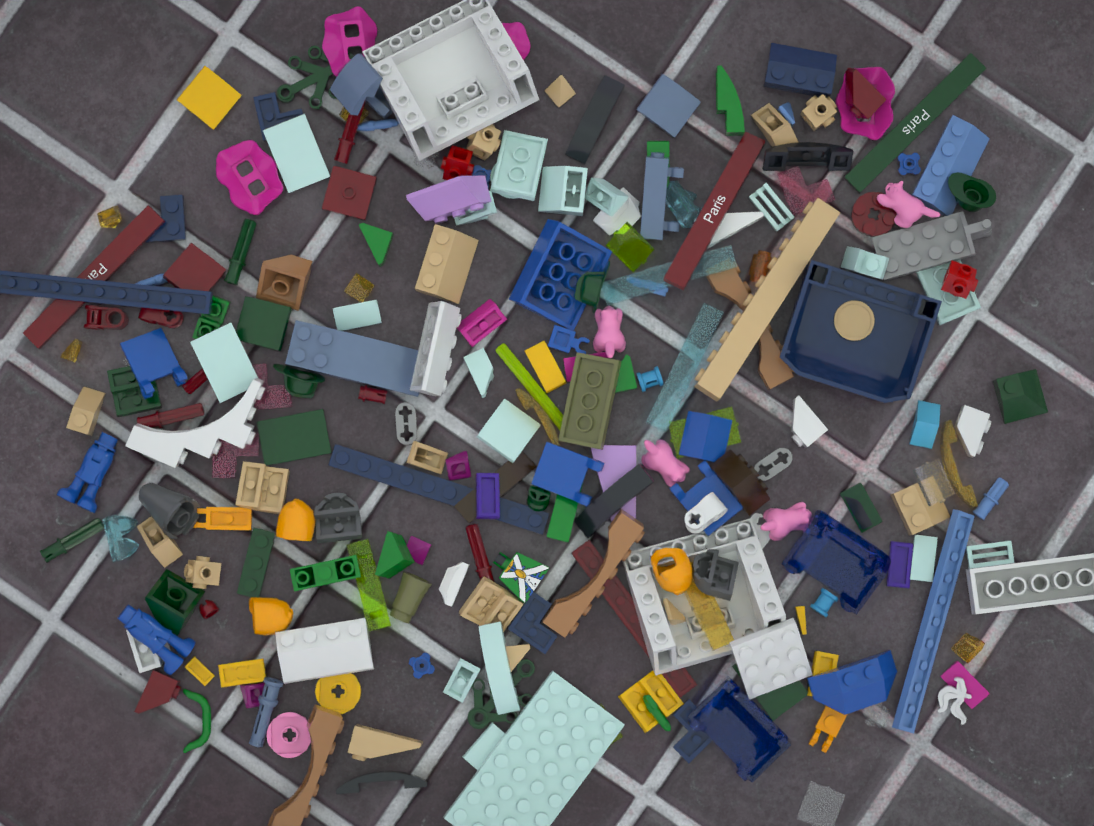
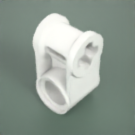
(707, 511)

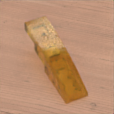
(709, 617)

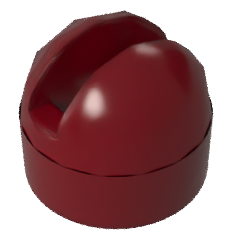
(209, 609)

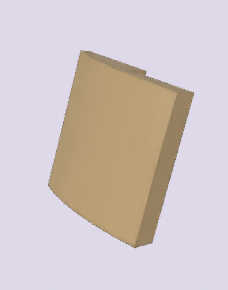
(262, 487)
(491, 604)

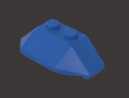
(855, 684)

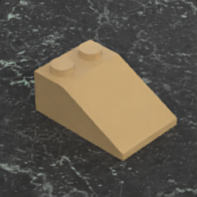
(372, 743)

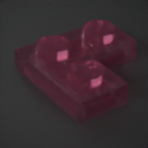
(799, 194)
(273, 396)
(225, 461)

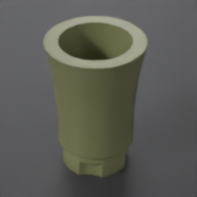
(409, 596)

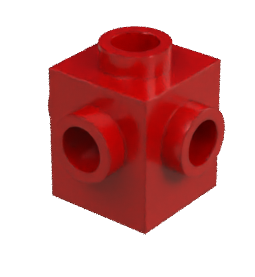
(457, 163)
(959, 279)

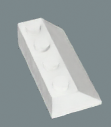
(435, 348)
(324, 650)

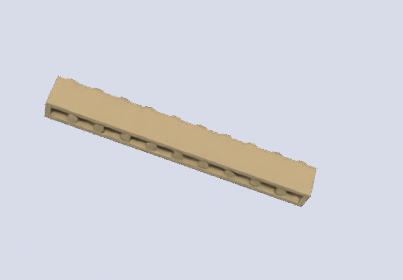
(766, 300)

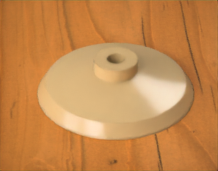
(854, 320)

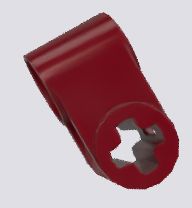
(159, 317)
(101, 318)

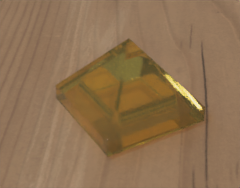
(110, 217)

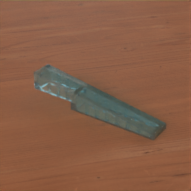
(652, 278)
(684, 368)

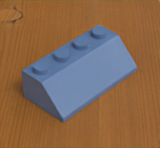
(955, 152)

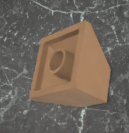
(284, 280)

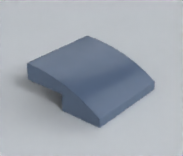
(356, 83)
(668, 105)

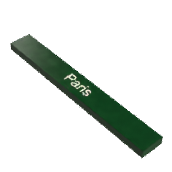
(915, 123)

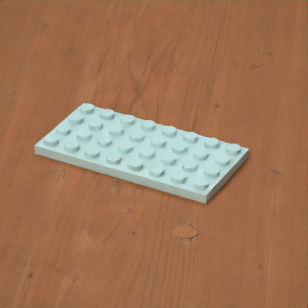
(537, 760)

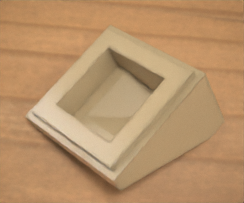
(560, 91)
(673, 614)

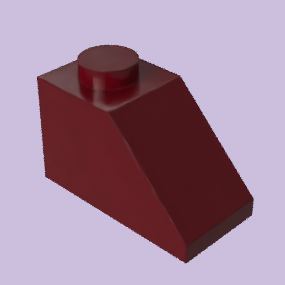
(861, 95)
(158, 691)

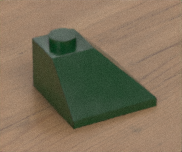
(1020, 396)
(173, 601)

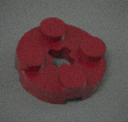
(868, 226)

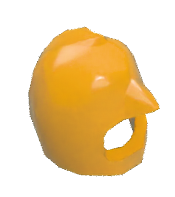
(296, 521)
(675, 577)
(269, 615)

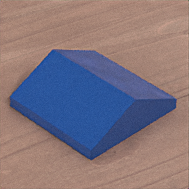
(705, 436)

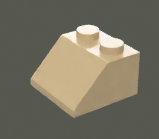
(915, 510)

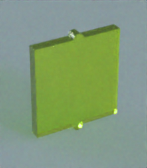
(630, 247)

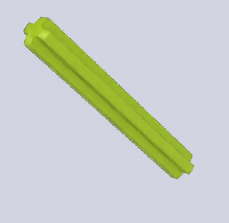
(530, 384)

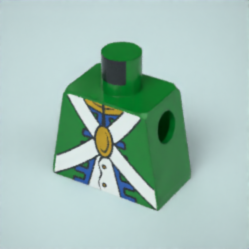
(520, 574)

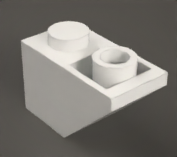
(970, 429)

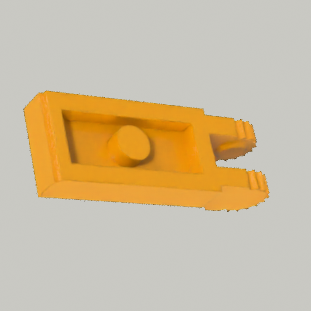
(225, 518)
(830, 723)

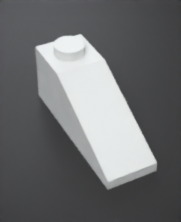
(734, 223)

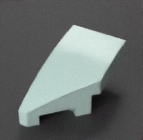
(480, 369)

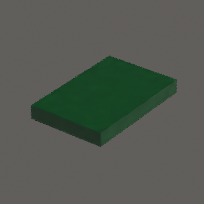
(294, 437)
(780, 699)

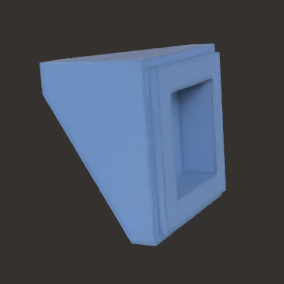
(786, 111)

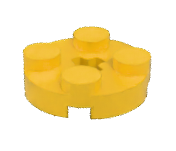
(347, 700)

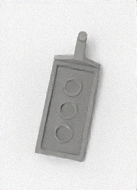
(929, 244)

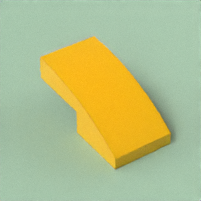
(545, 366)

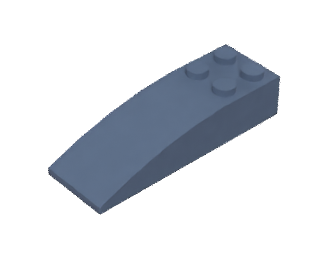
(352, 357)

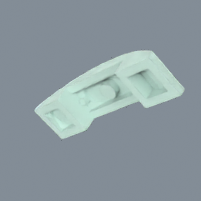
(498, 668)

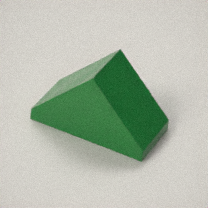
(378, 241)
(626, 377)
(394, 556)

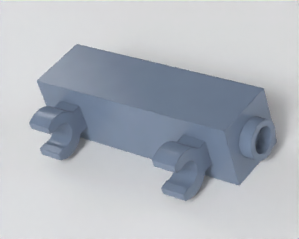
(655, 196)

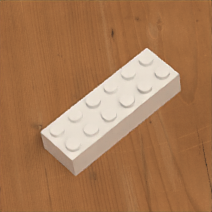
(1031, 583)

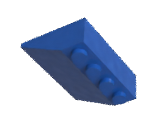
(553, 271)

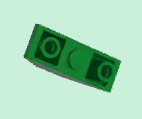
(325, 573)

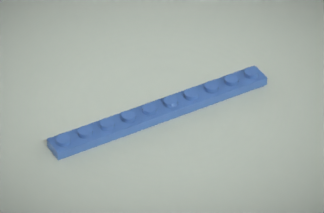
(933, 621)

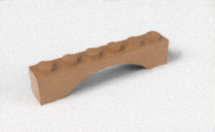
(771, 367)
(566, 611)
(322, 727)

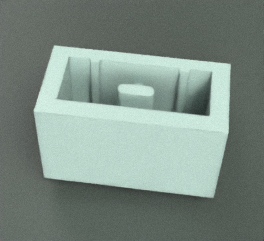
(563, 190)

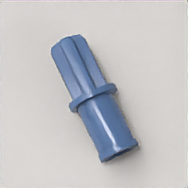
(991, 498)

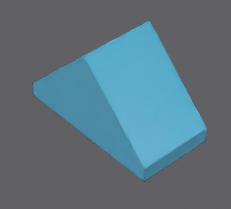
(925, 424)

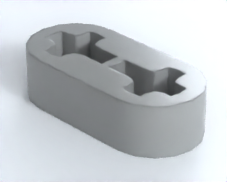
(400, 425)
(775, 468)

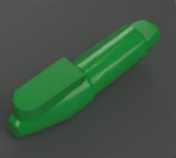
(655, 711)

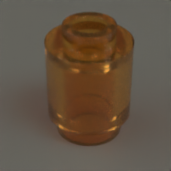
(759, 265)

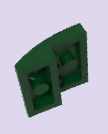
(263, 323)
(127, 393)

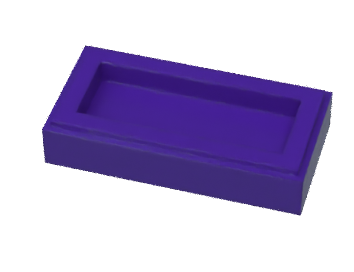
(487, 496)
(900, 566)

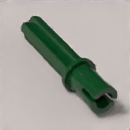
(240, 252)
(63, 545)

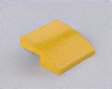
(209, 97)
(661, 693)

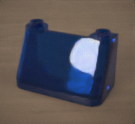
(838, 560)
(740, 729)

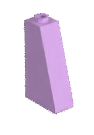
(618, 462)

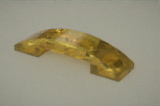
(528, 403)
(965, 493)

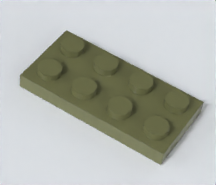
(589, 401)

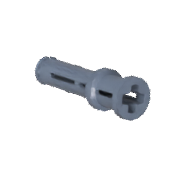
(267, 701)

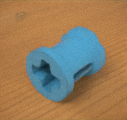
(649, 379)
(824, 602)

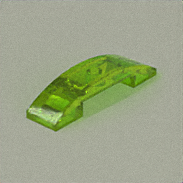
(370, 587)

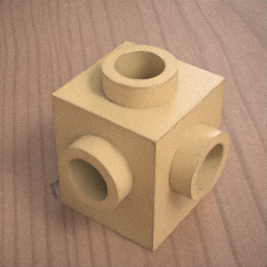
(816, 119)
(484, 142)
(202, 572)

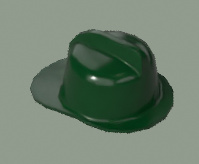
(971, 192)
(589, 287)
(298, 382)

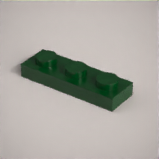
(256, 563)

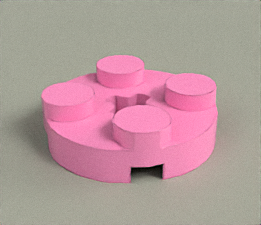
(280, 743)

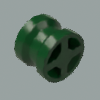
(534, 495)

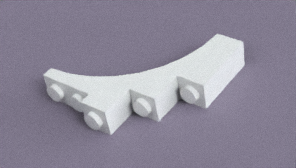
(171, 445)

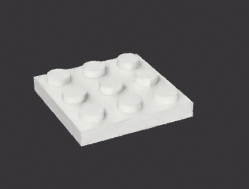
(771, 658)

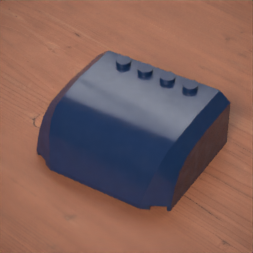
(876, 367)

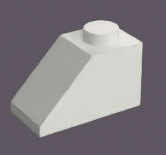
(805, 424)

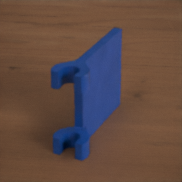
(151, 360)
(564, 472)
(709, 484)

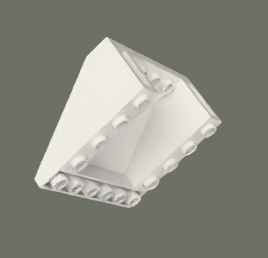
(452, 76)
(751, 607)

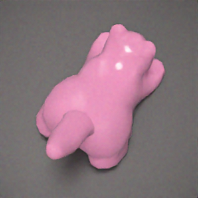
(907, 207)
(609, 336)
(661, 459)
(782, 522)

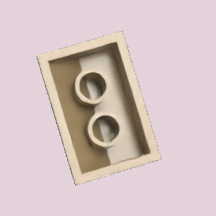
(446, 264)

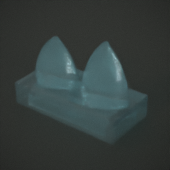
(681, 204)
(115, 527)

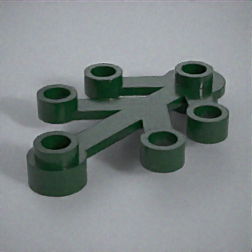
(319, 75)
(490, 705)

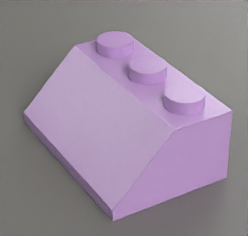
(450, 198)

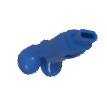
(92, 471)
(155, 636)

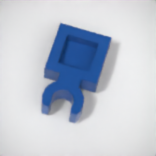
(563, 340)

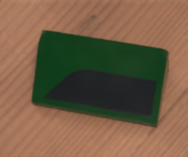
(861, 507)

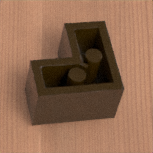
(741, 481)

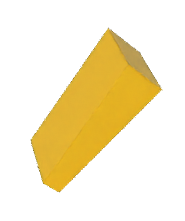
(800, 612)
(199, 670)

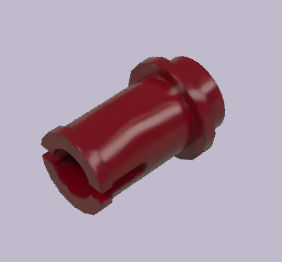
(372, 394)

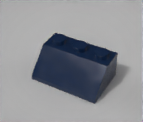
(800, 70)

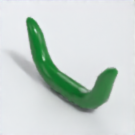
(206, 720)

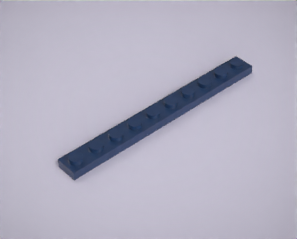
(106, 292)
(429, 486)

